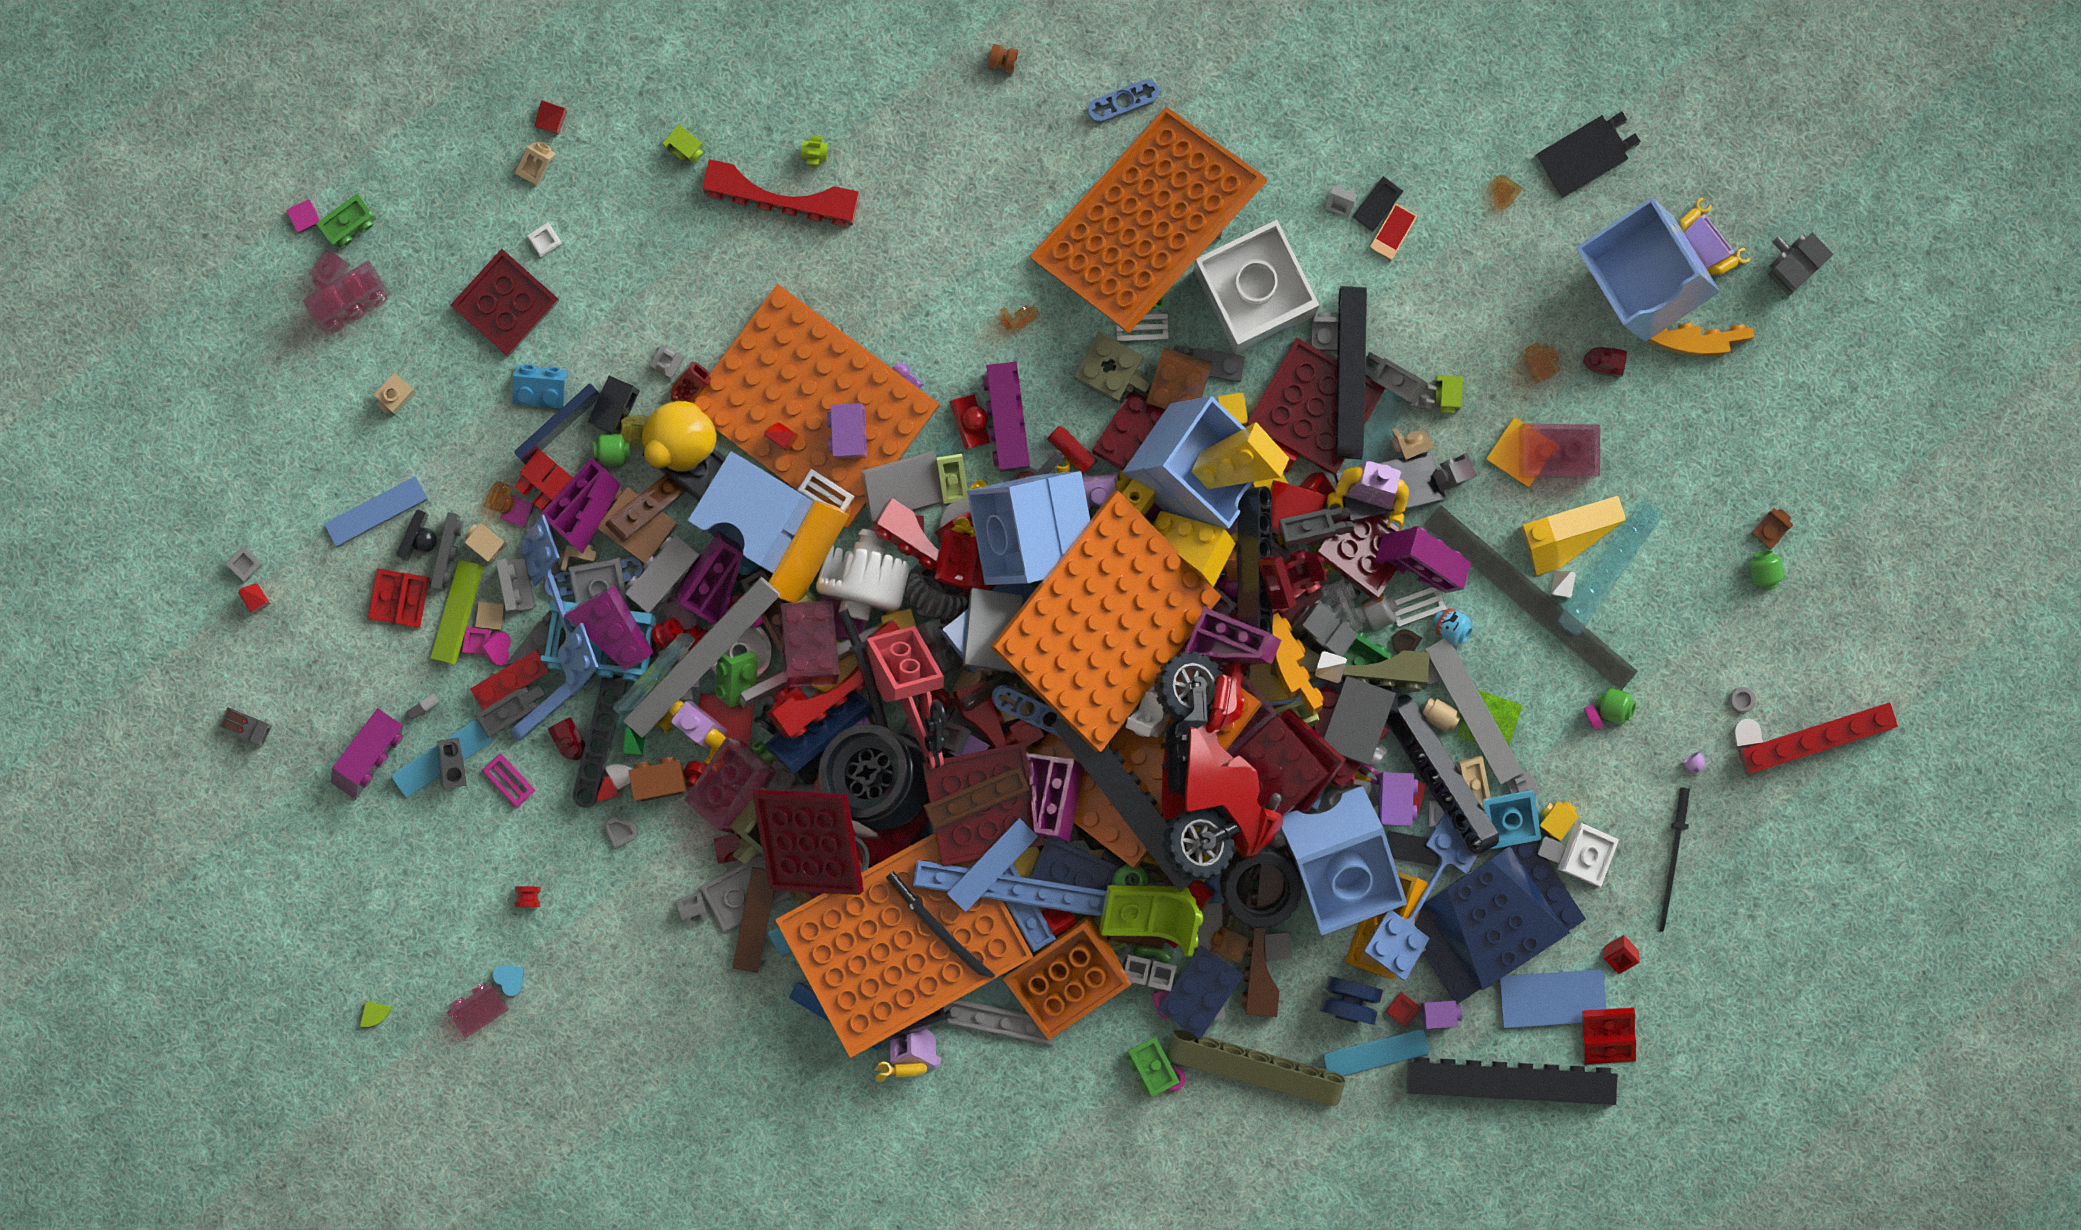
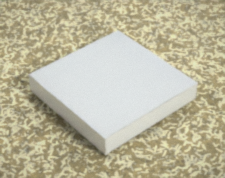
(1588, 854)

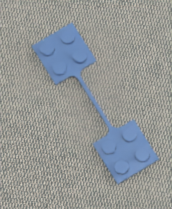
(576, 652)
(1397, 940)

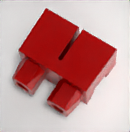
(545, 475)

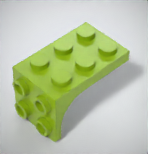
(1152, 912)

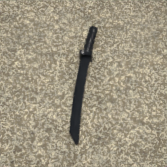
(865, 668)
(1679, 825)
(915, 905)

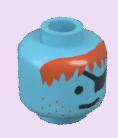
(1453, 626)

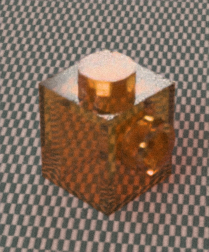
(1541, 362)

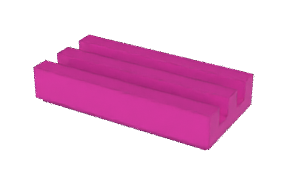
(523, 796)

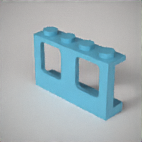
(644, 620)

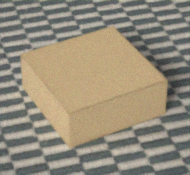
(490, 615)

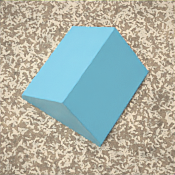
(1514, 818)

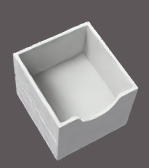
(1255, 286)

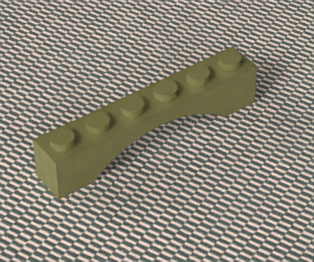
(1404, 670)

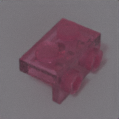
(478, 1009)

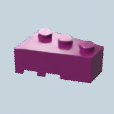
(612, 627)
(366, 753)

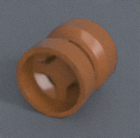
(997, 57)

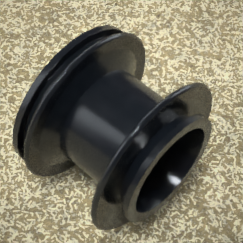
(850, 763)

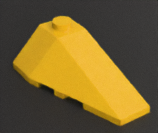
(1565, 535)

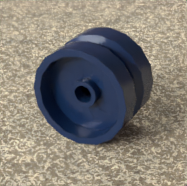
(1351, 1000)

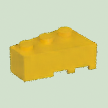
(1240, 459)
(1197, 543)

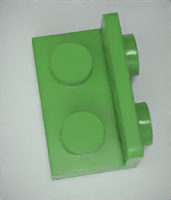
(1153, 1067)

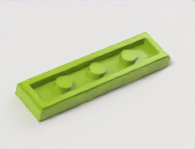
(457, 612)

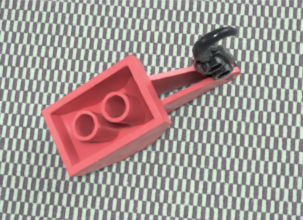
(906, 669)

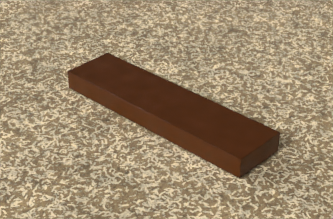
(644, 508)
(976, 797)
(753, 922)

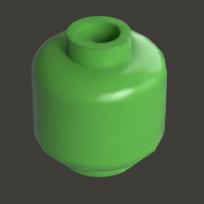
(611, 450)
(1766, 570)
(1616, 706)
(1138, 876)

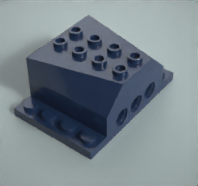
(1495, 919)

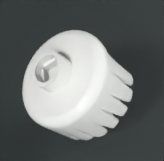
(862, 578)

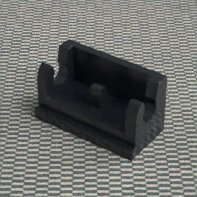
(613, 405)

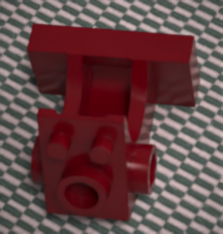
(1305, 571)

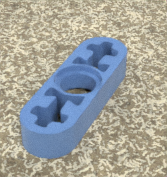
(1126, 91)

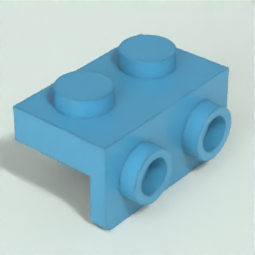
(539, 386)

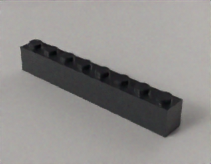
(1126, 797)
(1512, 1083)

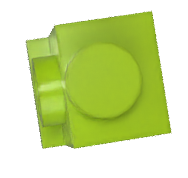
(684, 145)
(1449, 393)

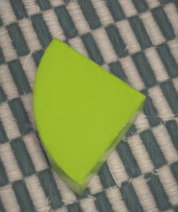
(374, 1014)

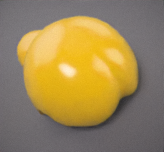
(678, 436)

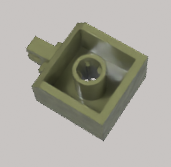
(1116, 382)
(747, 827)

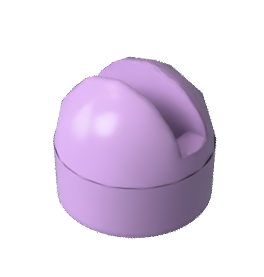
(1695, 764)

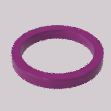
(1372, 770)

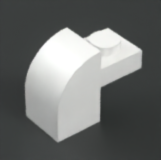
(1150, 717)

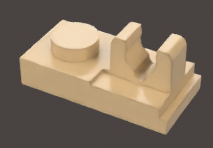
(1475, 776)

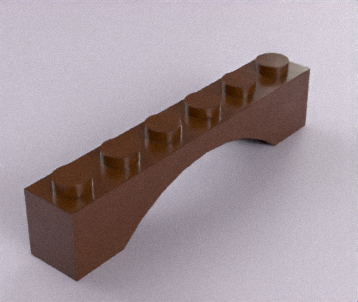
(1262, 992)

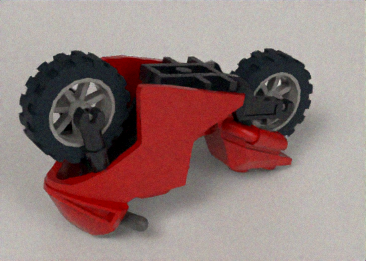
(1200, 778)

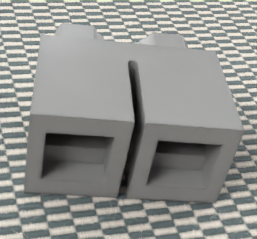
(1150, 972)

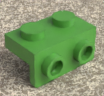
(346, 222)
(735, 676)

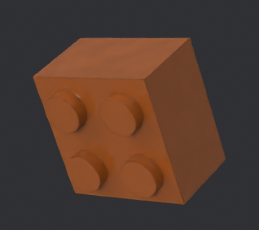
(1178, 378)
(657, 780)

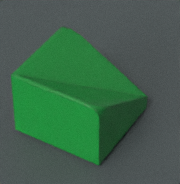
(633, 743)

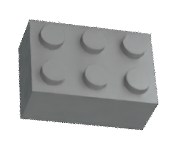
(662, 575)

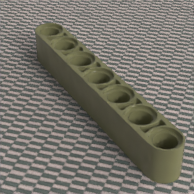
(1256, 1068)

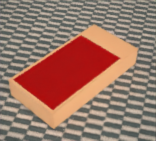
(1393, 232)

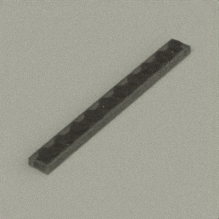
(1528, 597)

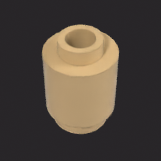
(1440, 715)

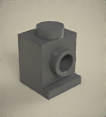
(1454, 472)

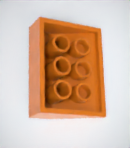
(1068, 977)

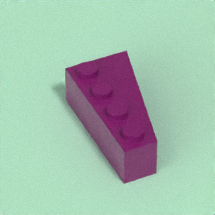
(1008, 416)

